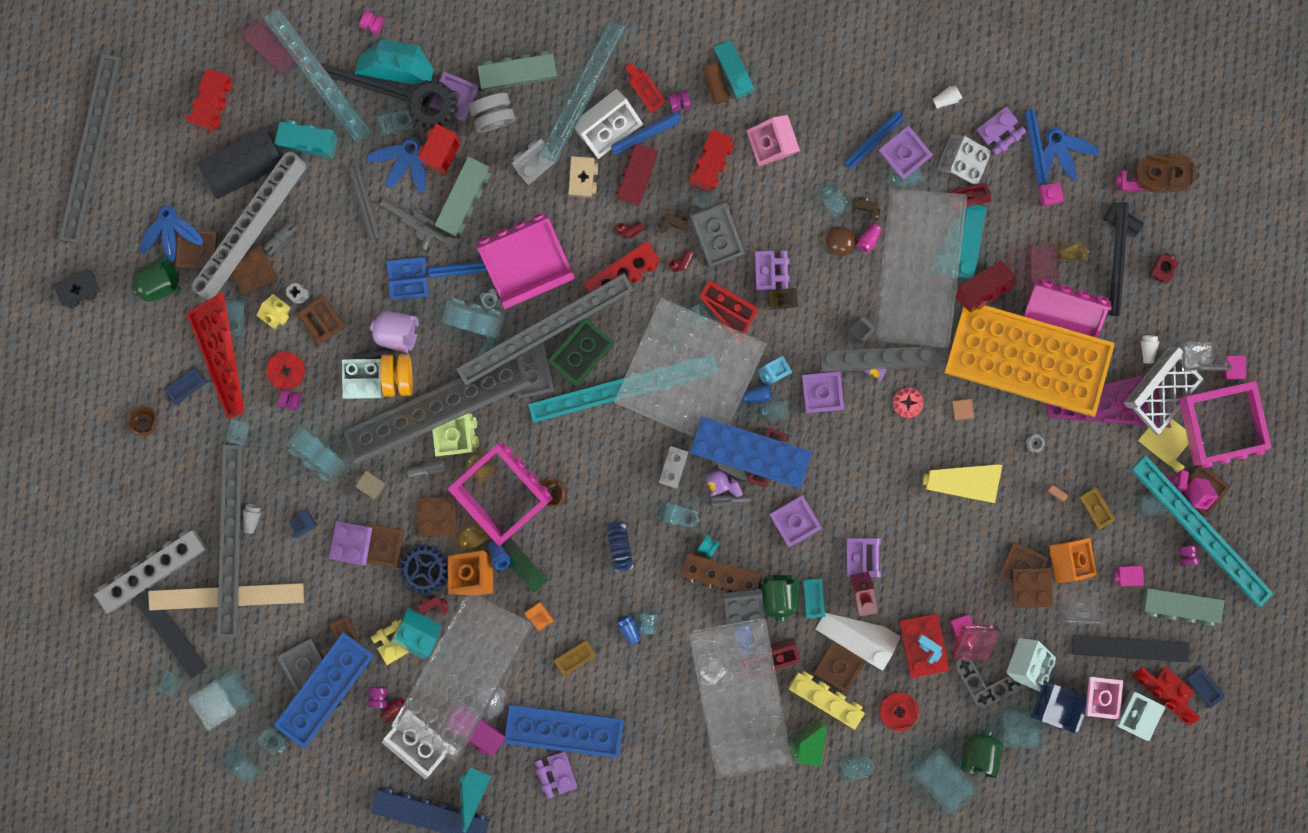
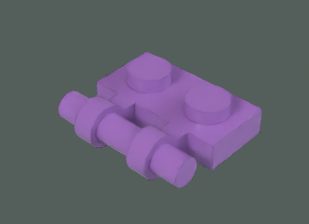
(997, 126)
(765, 270)
(561, 772)

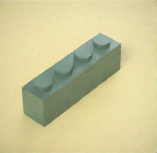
(517, 72)
(462, 197)
(1182, 605)

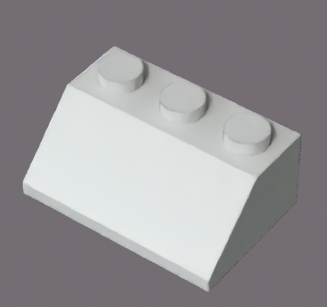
(607, 123)
(412, 752)

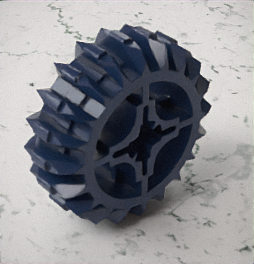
(619, 546)
(419, 561)

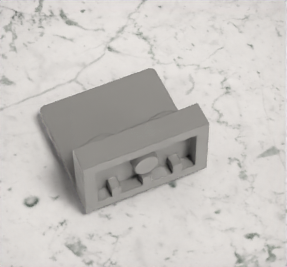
(964, 159)
(530, 163)

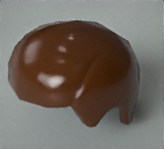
(841, 241)
(142, 428)
(558, 491)

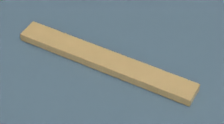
(209, 596)

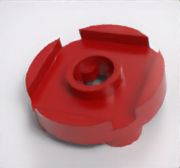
(291, 361)
(908, 717)

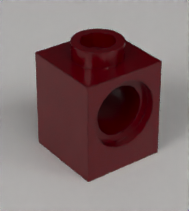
(1156, 271)

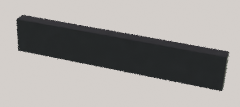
(170, 634)
(1130, 648)

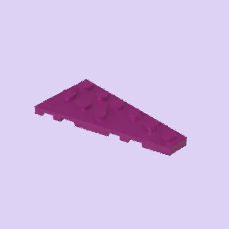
(1111, 406)

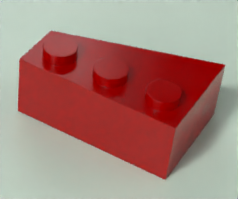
(729, 306)

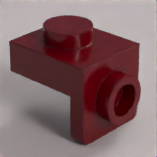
(429, 603)

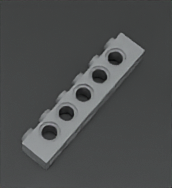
(111, 602)

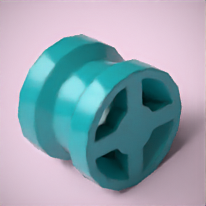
(708, 546)

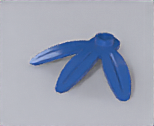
(1060, 146)
(406, 156)
(167, 226)

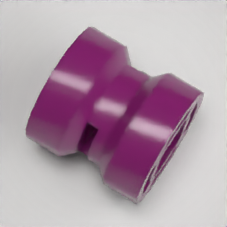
(679, 101)
(289, 399)
(1189, 555)
(378, 695)

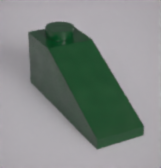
(524, 566)

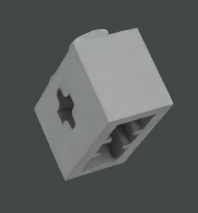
(673, 467)

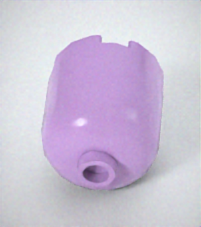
(395, 331)

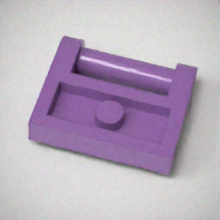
(857, 556)

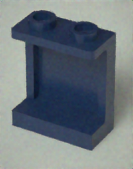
(1060, 707)

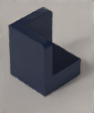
(302, 523)

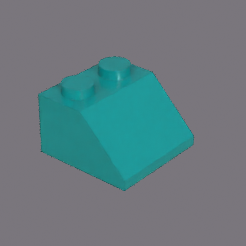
(416, 634)

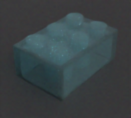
(473, 319)
(317, 455)
(944, 780)

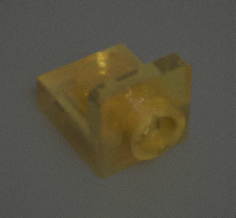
(1070, 252)
(484, 472)
(472, 537)

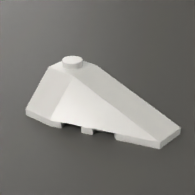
(864, 639)

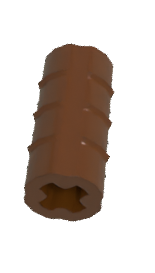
(715, 83)

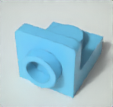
(774, 371)
(927, 644)

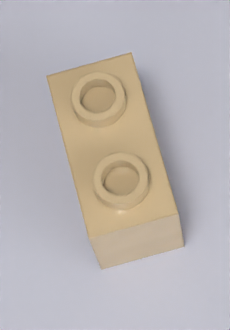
(576, 186)

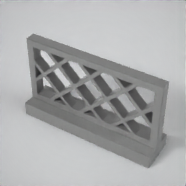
(1152, 380)

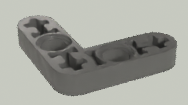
(981, 688)

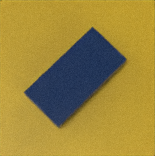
(185, 386)
(1204, 687)

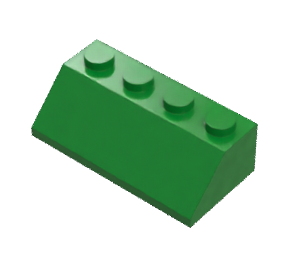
(809, 744)

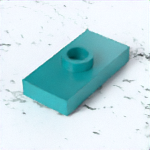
(813, 598)

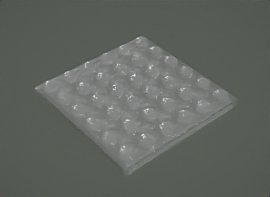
(689, 369)

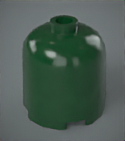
(155, 280)
(780, 596)
(982, 754)

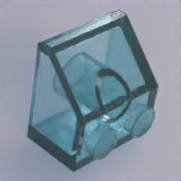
(1020, 729)

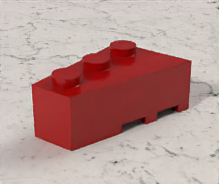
(210, 100)
(711, 161)

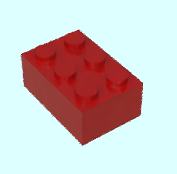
(439, 149)
(915, 656)

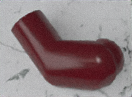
(628, 231)
(681, 264)

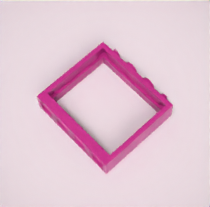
(1193, 431)
(479, 513)

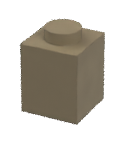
(370, 484)

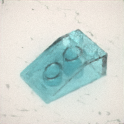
(222, 699)

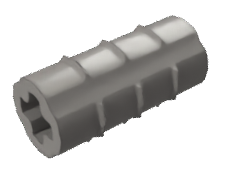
(300, 298)

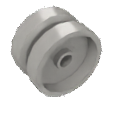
(491, 112)

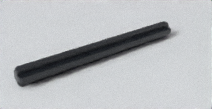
(369, 83)
(1119, 258)

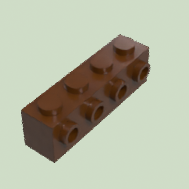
(718, 574)

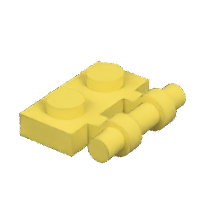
(389, 651)

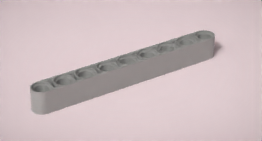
(249, 225)

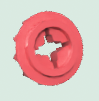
(901, 409)

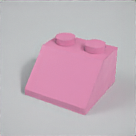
(773, 140)
(1104, 698)

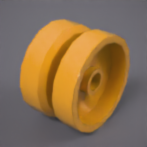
(396, 375)

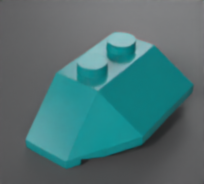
(395, 62)

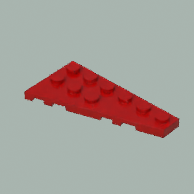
(215, 342)

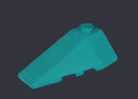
(971, 241)

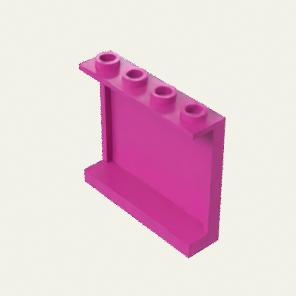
(525, 260)
(1067, 308)

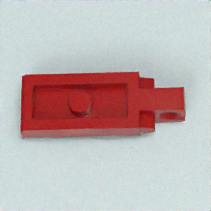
(645, 88)

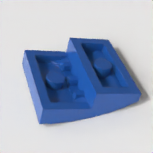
(407, 278)

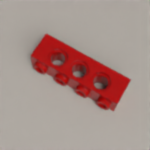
(642, 252)

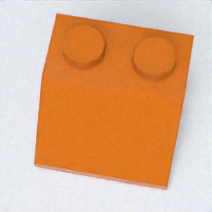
(1073, 560)
(470, 574)

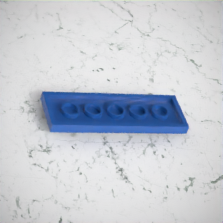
(751, 452)
(324, 690)
(564, 731)

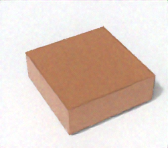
(963, 409)
(1057, 493)

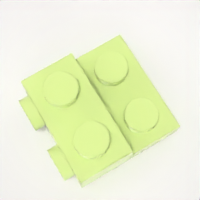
(456, 436)

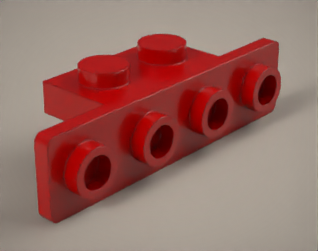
(1170, 691)

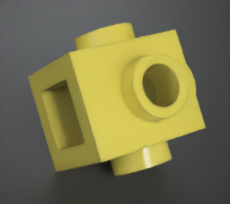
(274, 311)

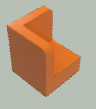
(539, 616)

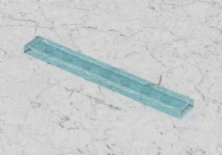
(317, 75)
(583, 91)

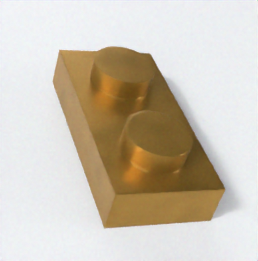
(1097, 508)
(575, 658)

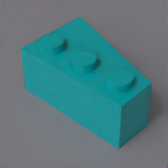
(306, 139)

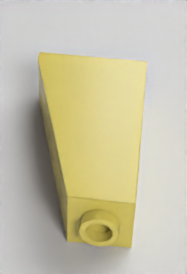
(968, 482)

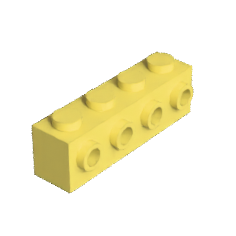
(826, 700)

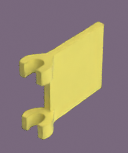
(1167, 444)

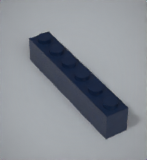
(424, 813)

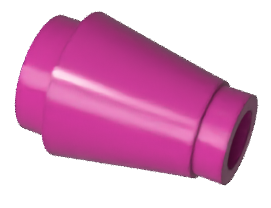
(868, 239)

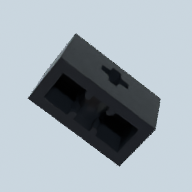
(66, 288)

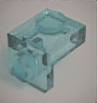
(833, 200)
(858, 768)

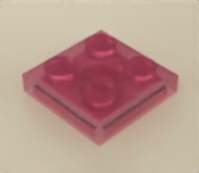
(975, 642)

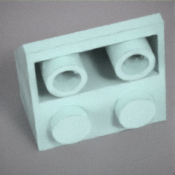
(361, 379)
(1031, 663)
(1139, 715)

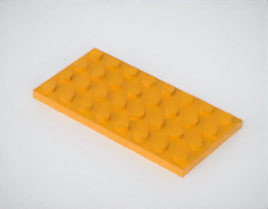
(1030, 359)

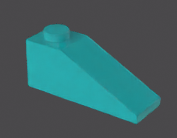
(734, 69)
(471, 793)

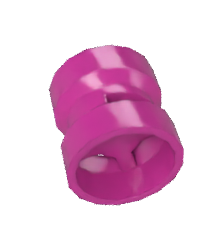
(372, 22)

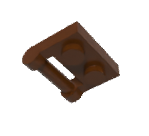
(325, 316)

